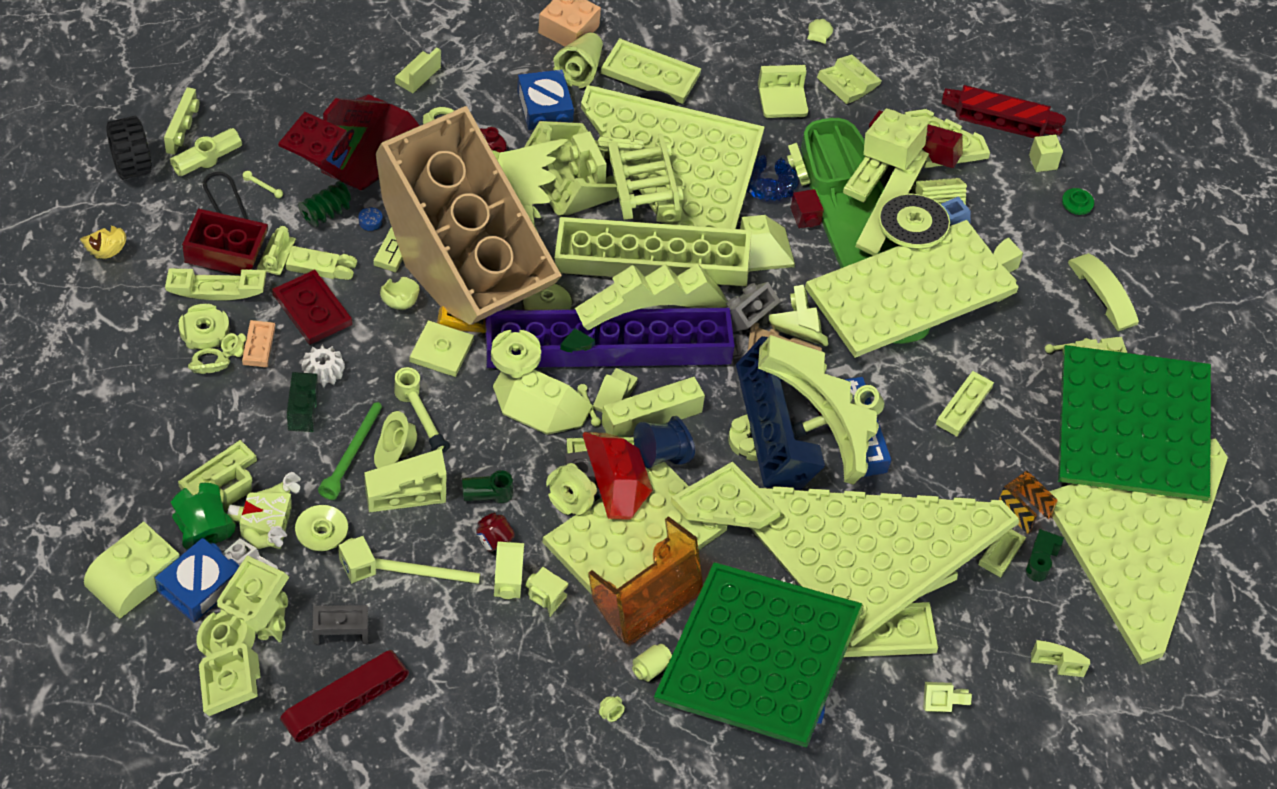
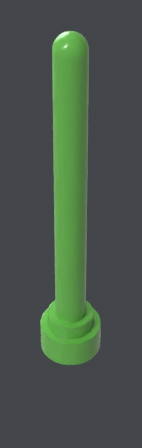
(331, 487)

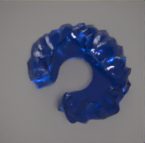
(769, 188)

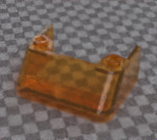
(654, 592)

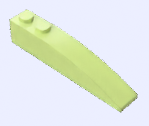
(898, 184)

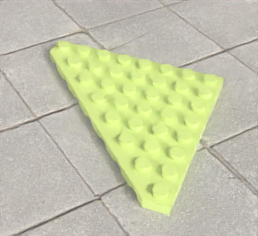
(708, 158)
(877, 546)
(1137, 552)

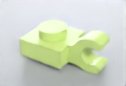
(941, 696)

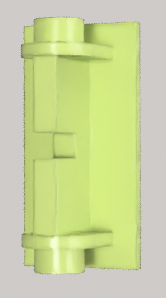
(277, 251)
(277, 623)

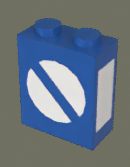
(545, 98)
(196, 579)

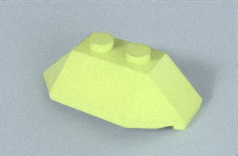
(541, 402)

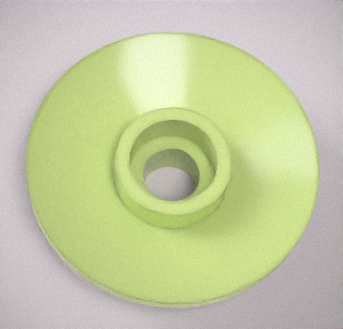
(551, 298)
(321, 519)

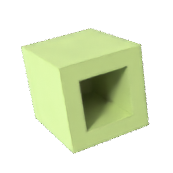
(1046, 153)
(357, 559)

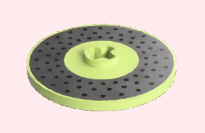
(914, 221)

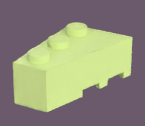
(407, 483)

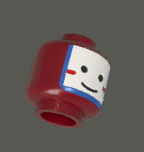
(494, 529)

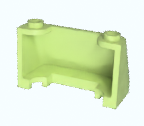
(567, 191)

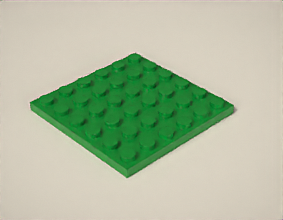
(1135, 423)
(759, 654)

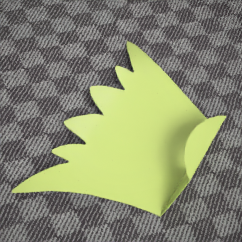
(525, 171)

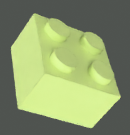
(895, 139)

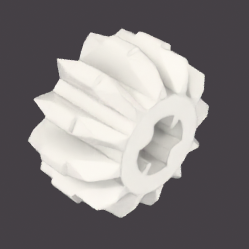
(325, 363)

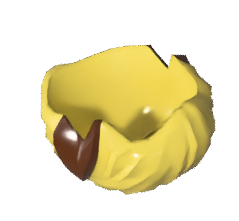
(105, 243)

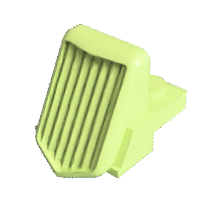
(801, 322)

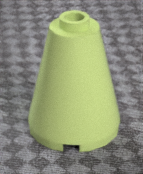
(580, 60)

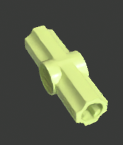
(206, 152)

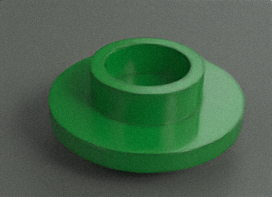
(1078, 201)

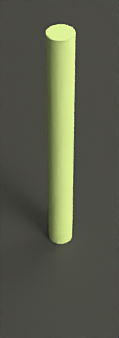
(430, 571)

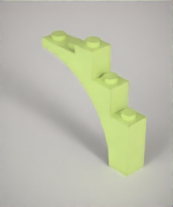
(662, 287)
(832, 397)

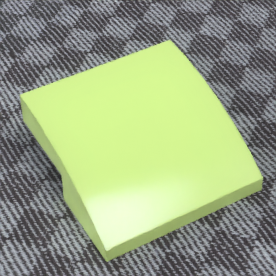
(849, 79)

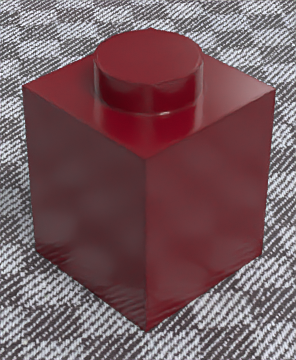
(807, 208)

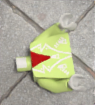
(266, 513)

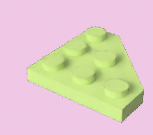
(973, 145)
(726, 499)

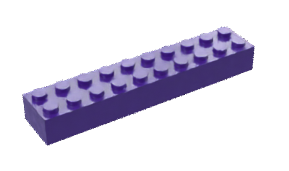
(628, 339)

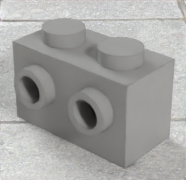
(751, 305)

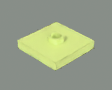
(441, 348)

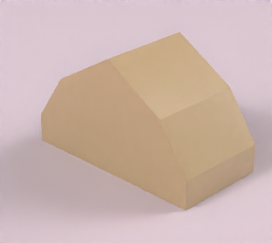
(460, 219)

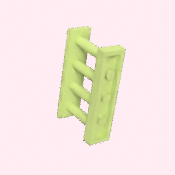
(625, 187)

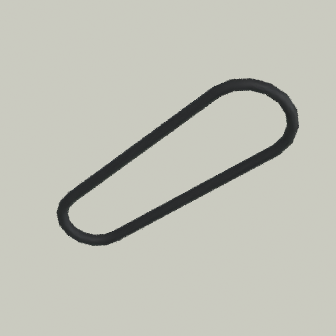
(233, 187)

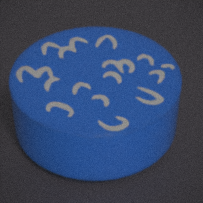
(370, 219)

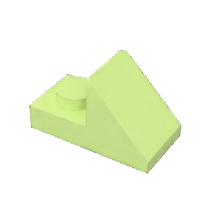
(615, 388)

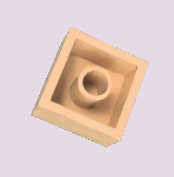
(568, 20)

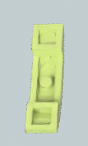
(215, 287)
(1108, 288)

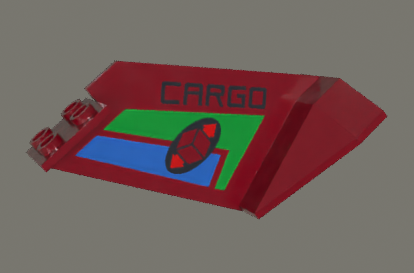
(348, 137)

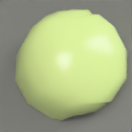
(400, 294)

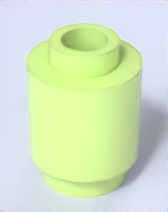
(651, 662)

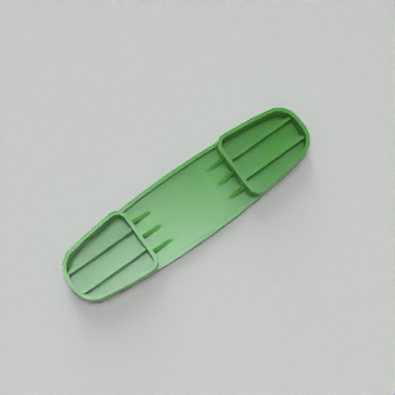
(831, 156)

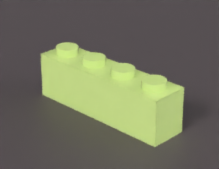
(655, 406)

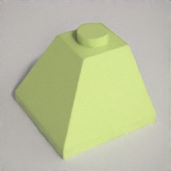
(768, 244)

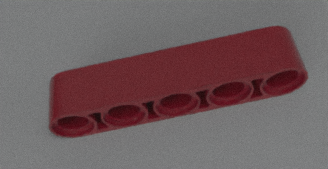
(344, 696)

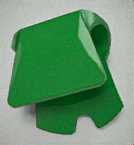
(201, 515)

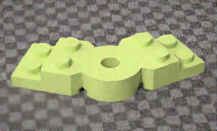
(226, 638)

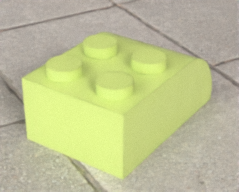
(128, 569)

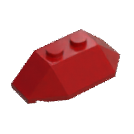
(618, 473)

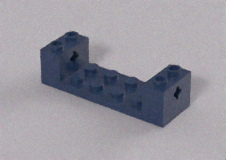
(780, 456)

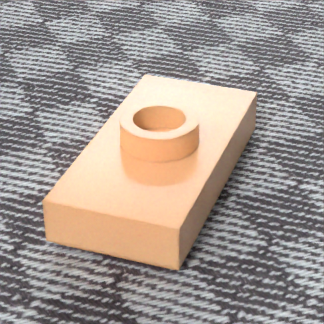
(258, 343)

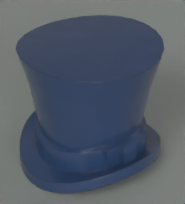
(664, 442)

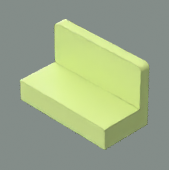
(419, 70)

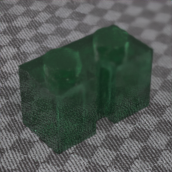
(302, 402)

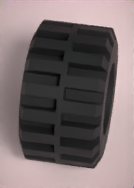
(129, 147)

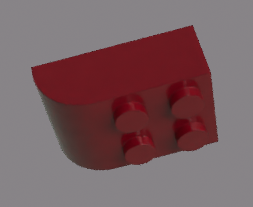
(223, 242)

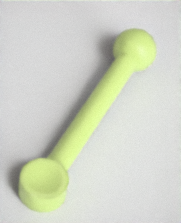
(247, 176)
(1049, 348)
(582, 390)

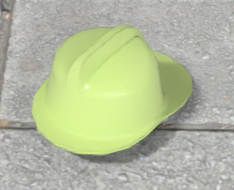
(396, 439)

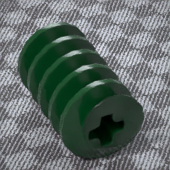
(325, 203)

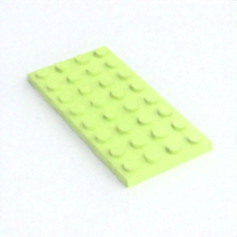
(910, 289)

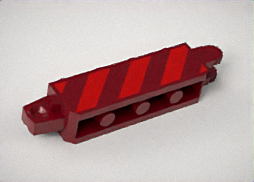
(1003, 112)

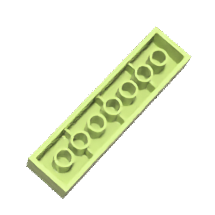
(613, 246)

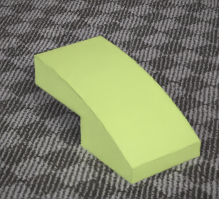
(1067, 660)

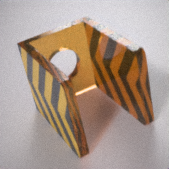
(1034, 493)

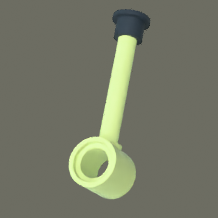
(410, 393)
(800, 429)

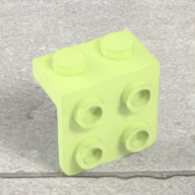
(783, 91)

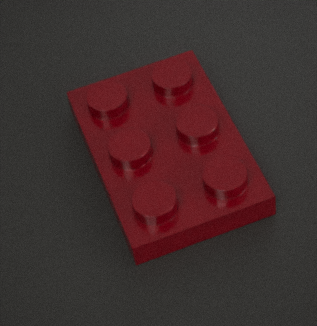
(312, 307)

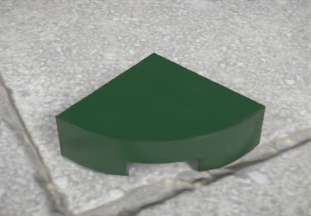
(577, 341)

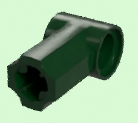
(488, 487)

